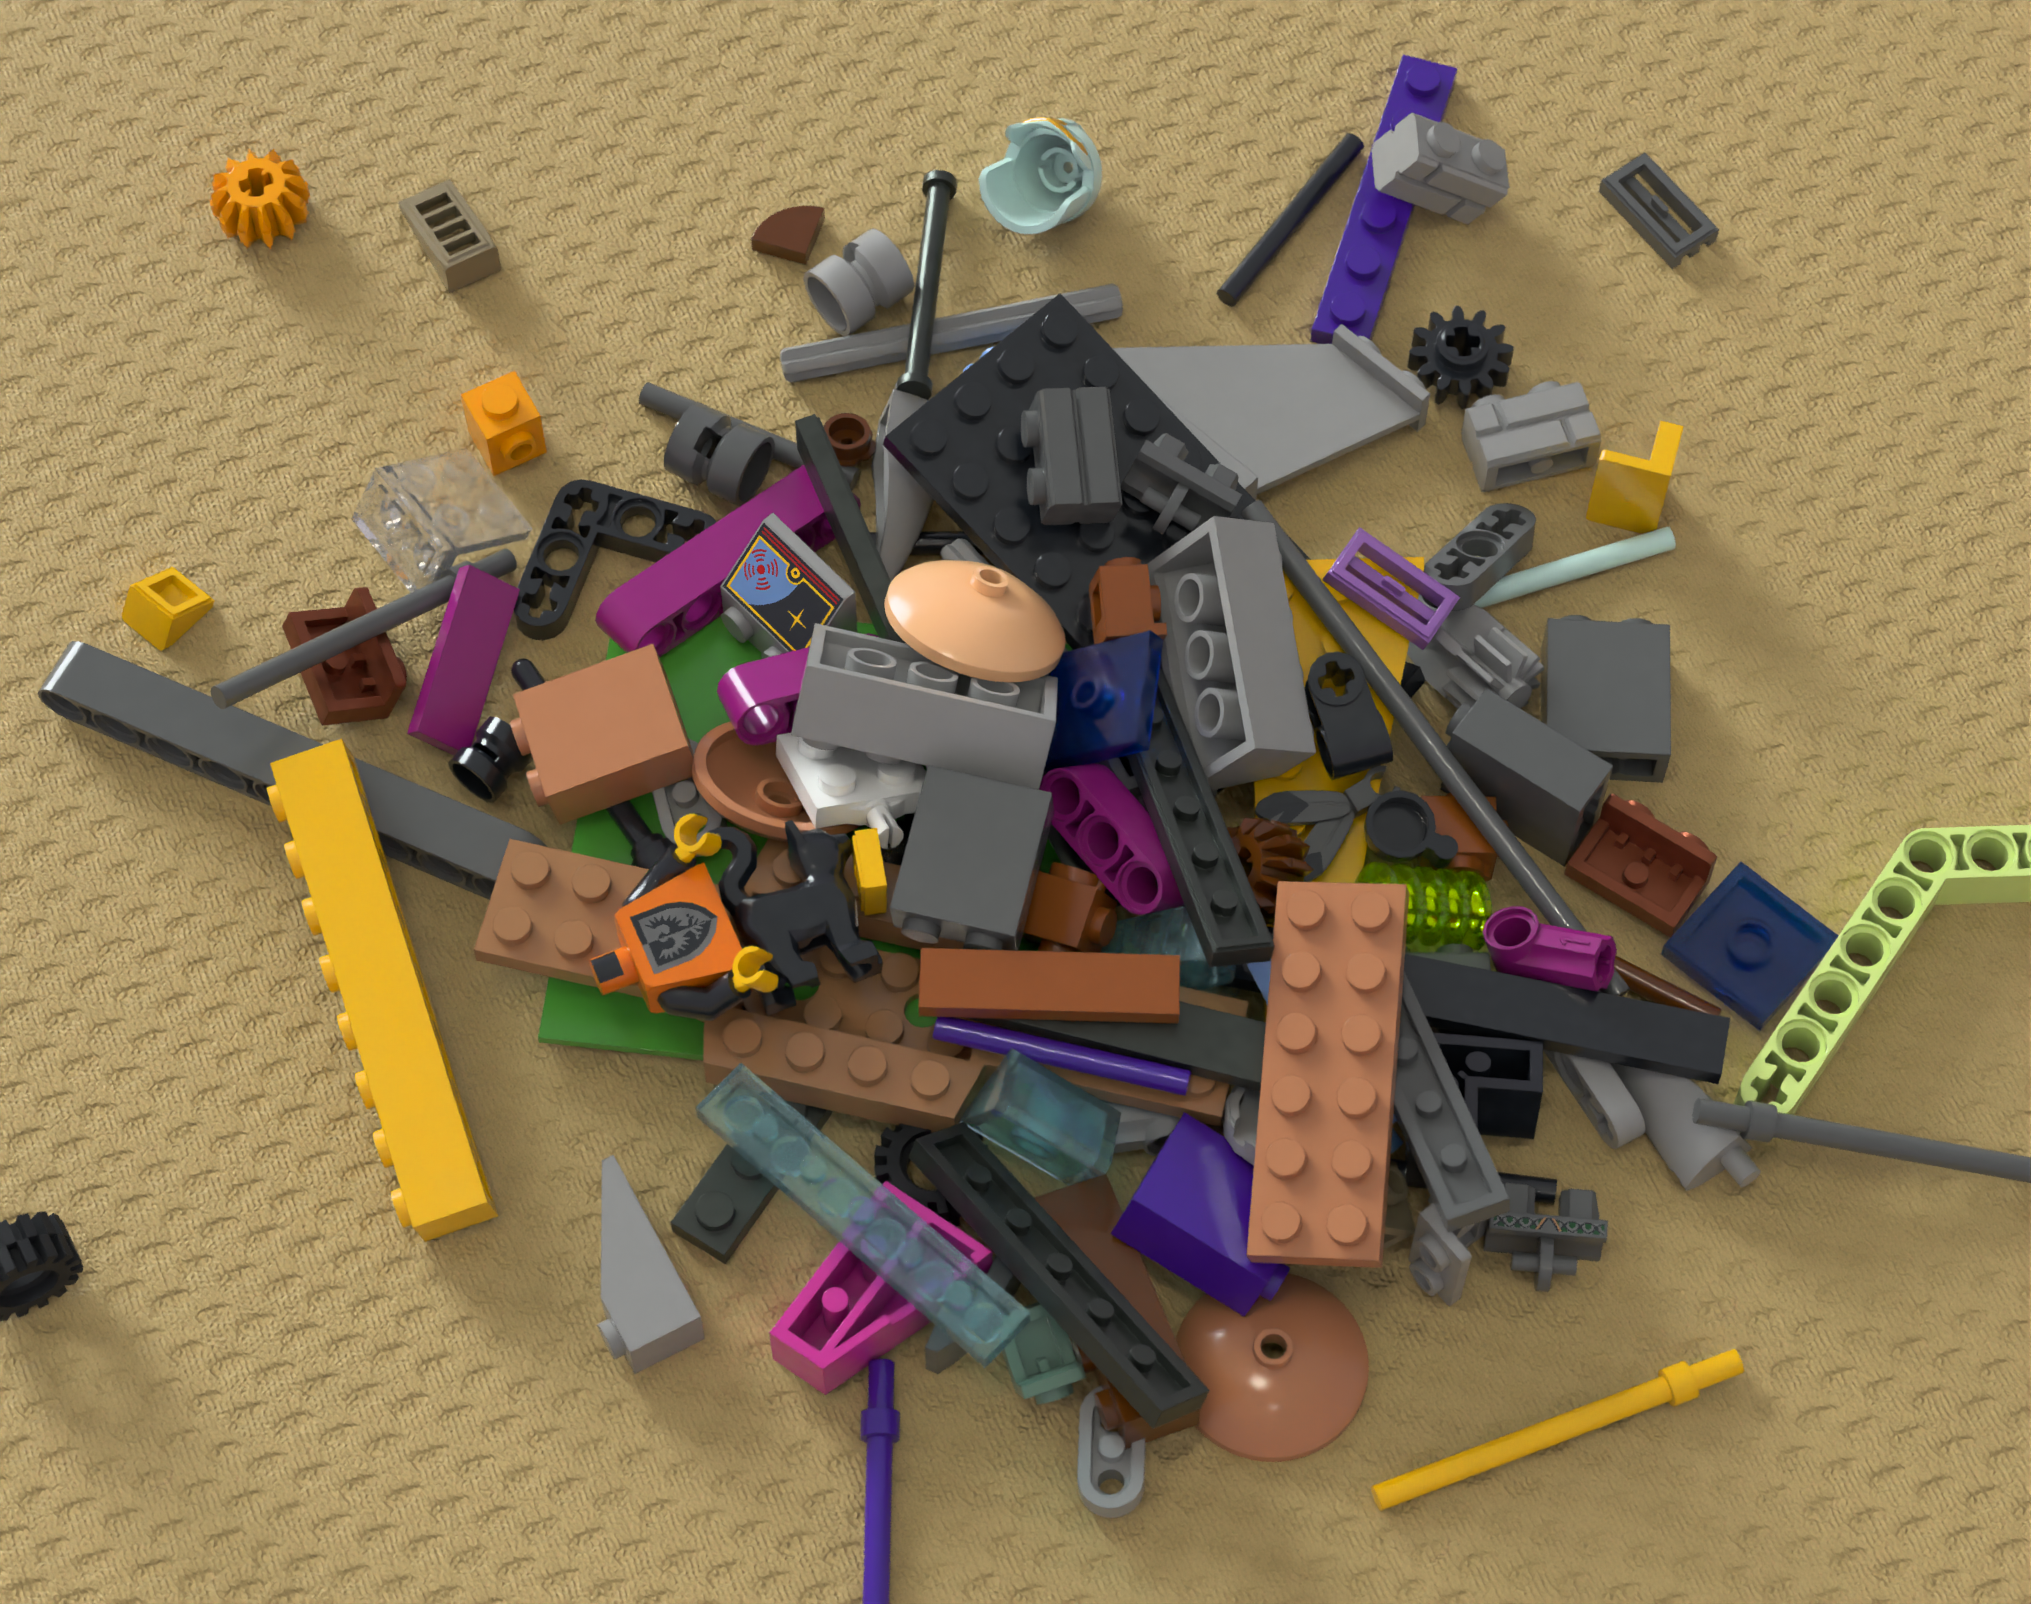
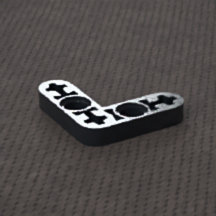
(596, 530)

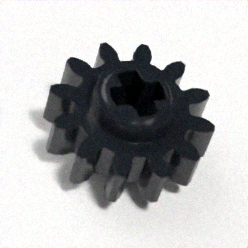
(1460, 356)

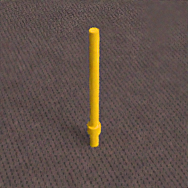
(1673, 1385)

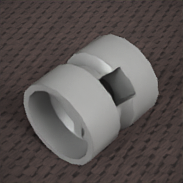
(852, 286)

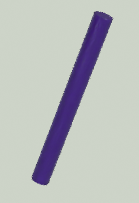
(1063, 1055)

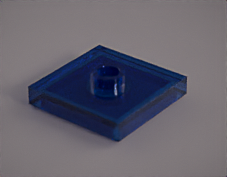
(1105, 700)
(1749, 945)

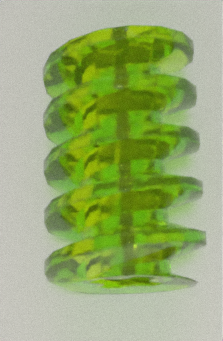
(1441, 902)

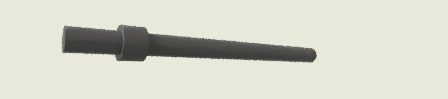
(353, 633)
(1763, 1123)

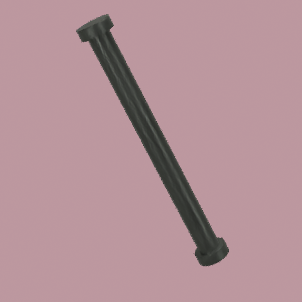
(939, 188)

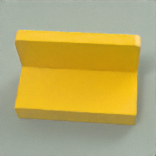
(1632, 490)

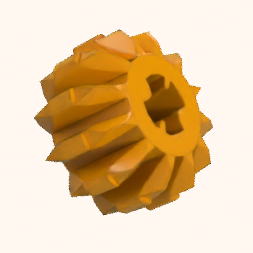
(260, 198)

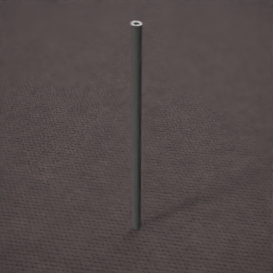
(1424, 736)

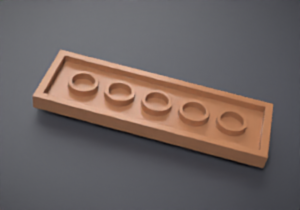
(1329, 1075)

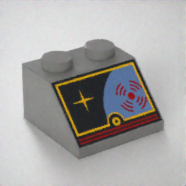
(782, 592)

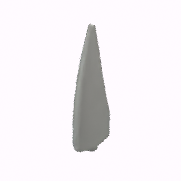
(900, 499)
(1687, 1148)

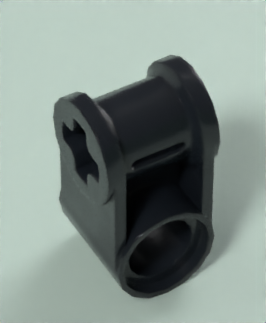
(1347, 726)

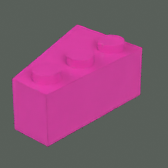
(852, 1313)

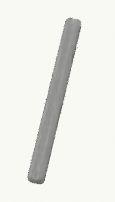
(949, 334)

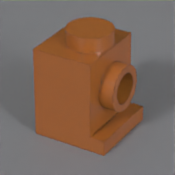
(1124, 601)

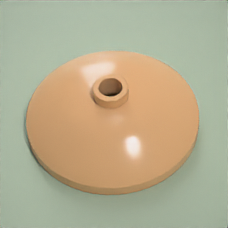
(975, 620)

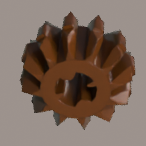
(1269, 855)

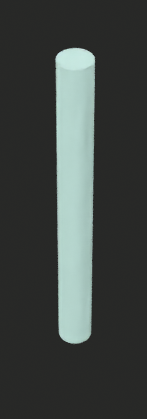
(1579, 566)

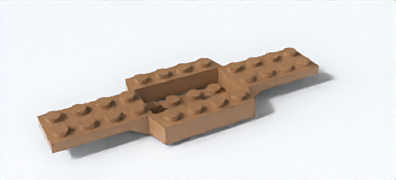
(832, 1051)

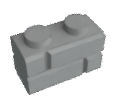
(1440, 168)
(1530, 435)

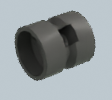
(712, 451)

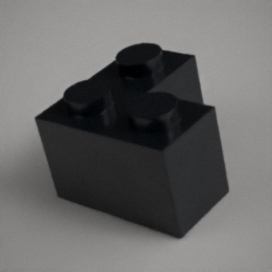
(1498, 1083)

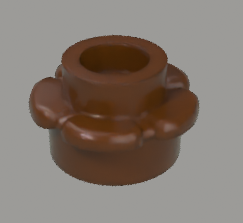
(850, 438)

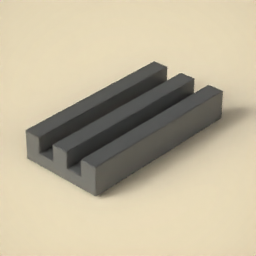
(1651, 216)

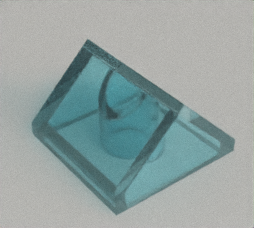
(1045, 1120)

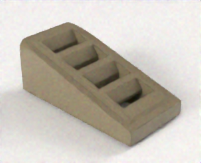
(464, 266)

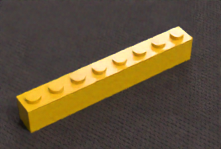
(382, 991)

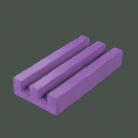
(1377, 603)

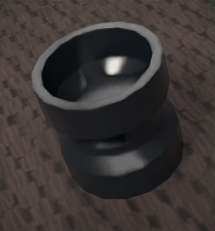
(489, 760)

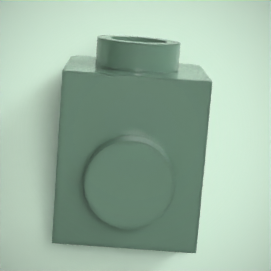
(1042, 1359)

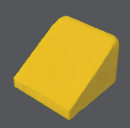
(165, 607)

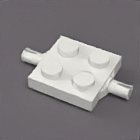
(850, 787)

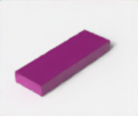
(463, 660)

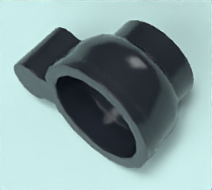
(1403, 828)

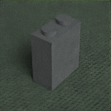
(1610, 691)
(1539, 777)
(971, 861)

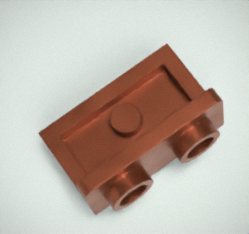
(357, 682)
(1642, 864)

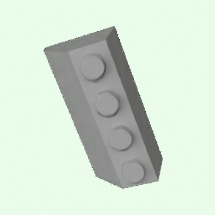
(1233, 651)
(910, 709)

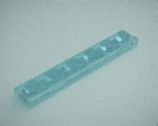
(863, 1215)

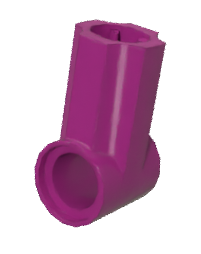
(1548, 952)

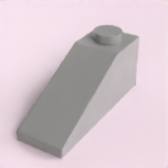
(640, 1290)

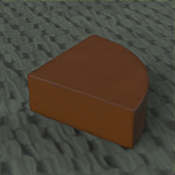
(790, 233)

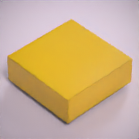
(869, 872)

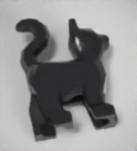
(799, 917)

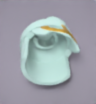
(1035, 180)

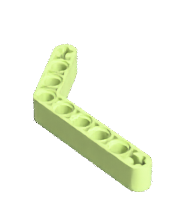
(1882, 941)

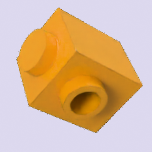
(504, 423)

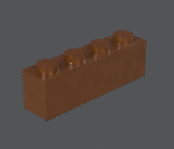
(1088, 1216)

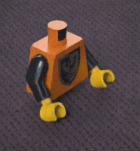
(681, 938)

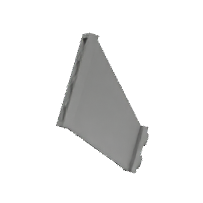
(1282, 406)

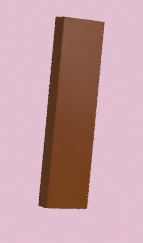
(1049, 985)

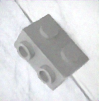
(1442, 1258)

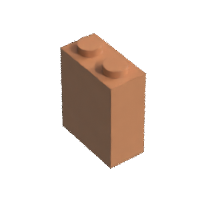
(602, 735)

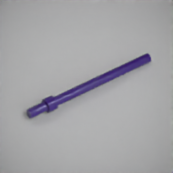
(879, 1430)

